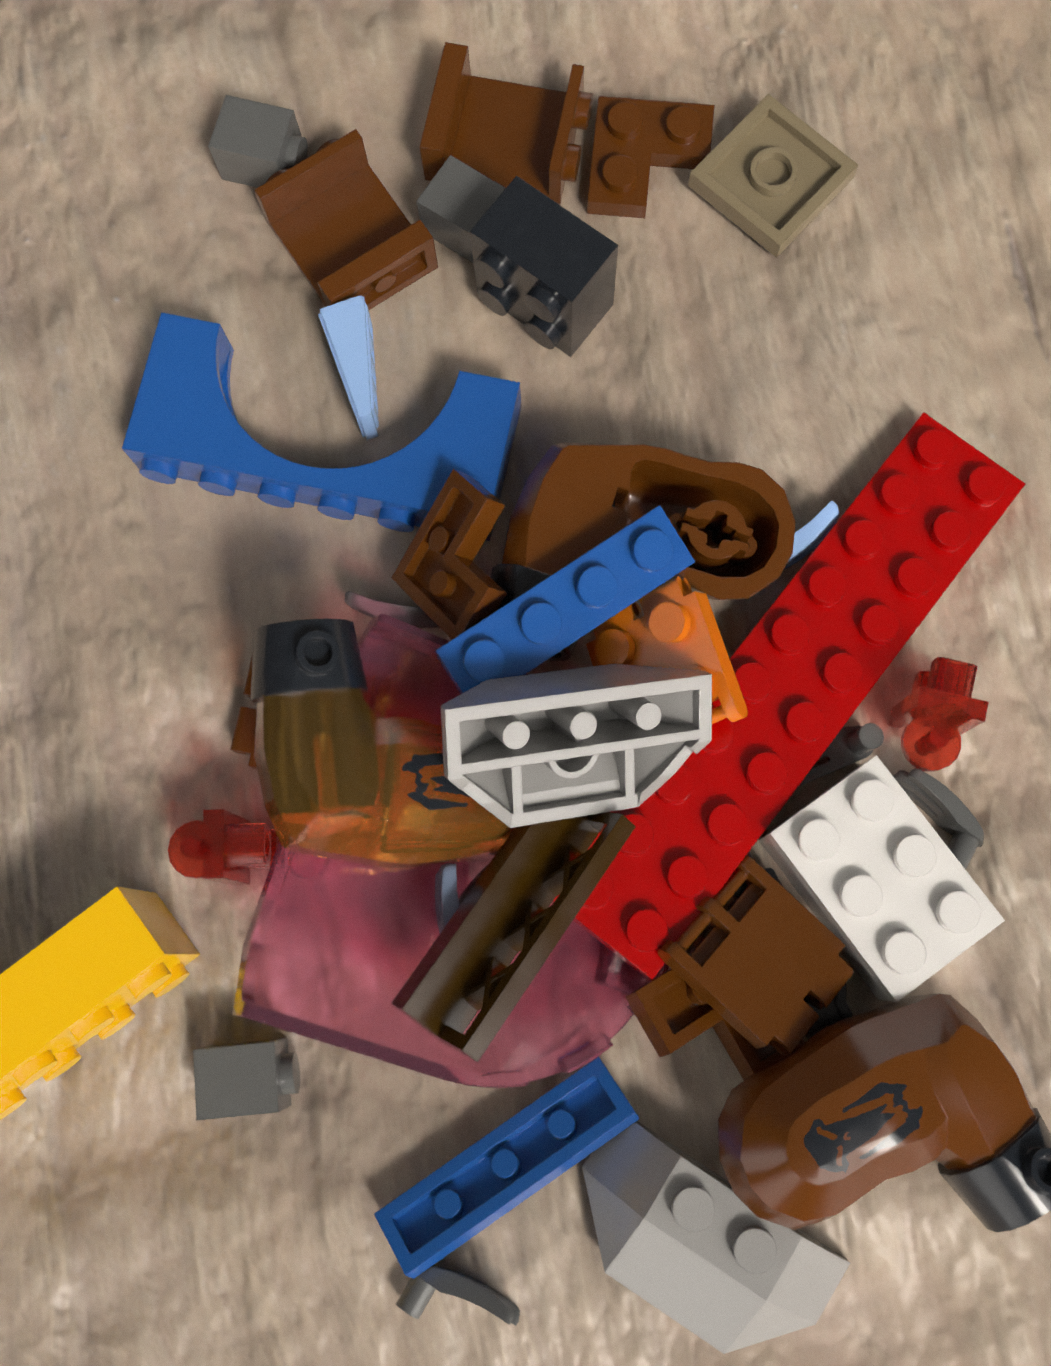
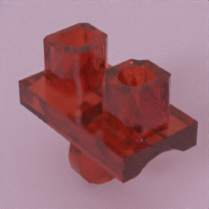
(938, 714)
(222, 848)

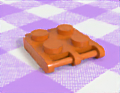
(675, 634)

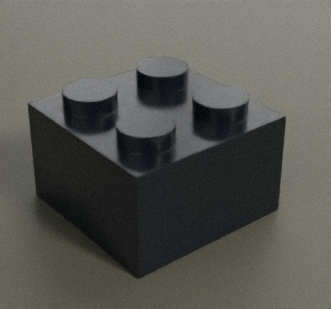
(543, 267)

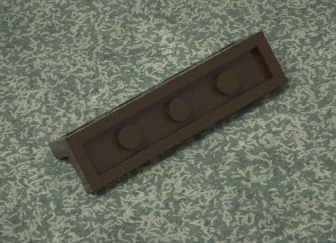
(506, 915)

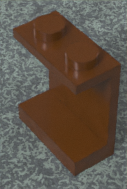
(504, 126)
(345, 226)

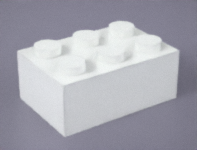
(881, 881)

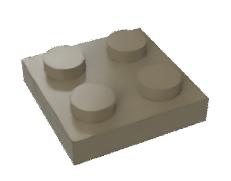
(772, 175)

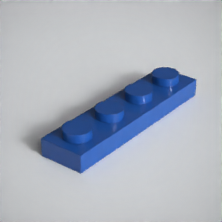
(567, 603)
(505, 1168)

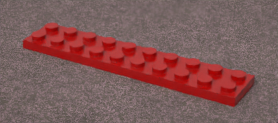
(801, 683)

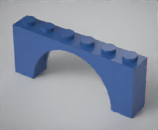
(190, 431)

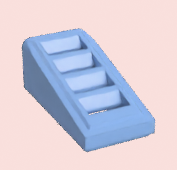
(352, 347)

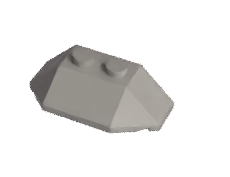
(574, 739)
(698, 1250)

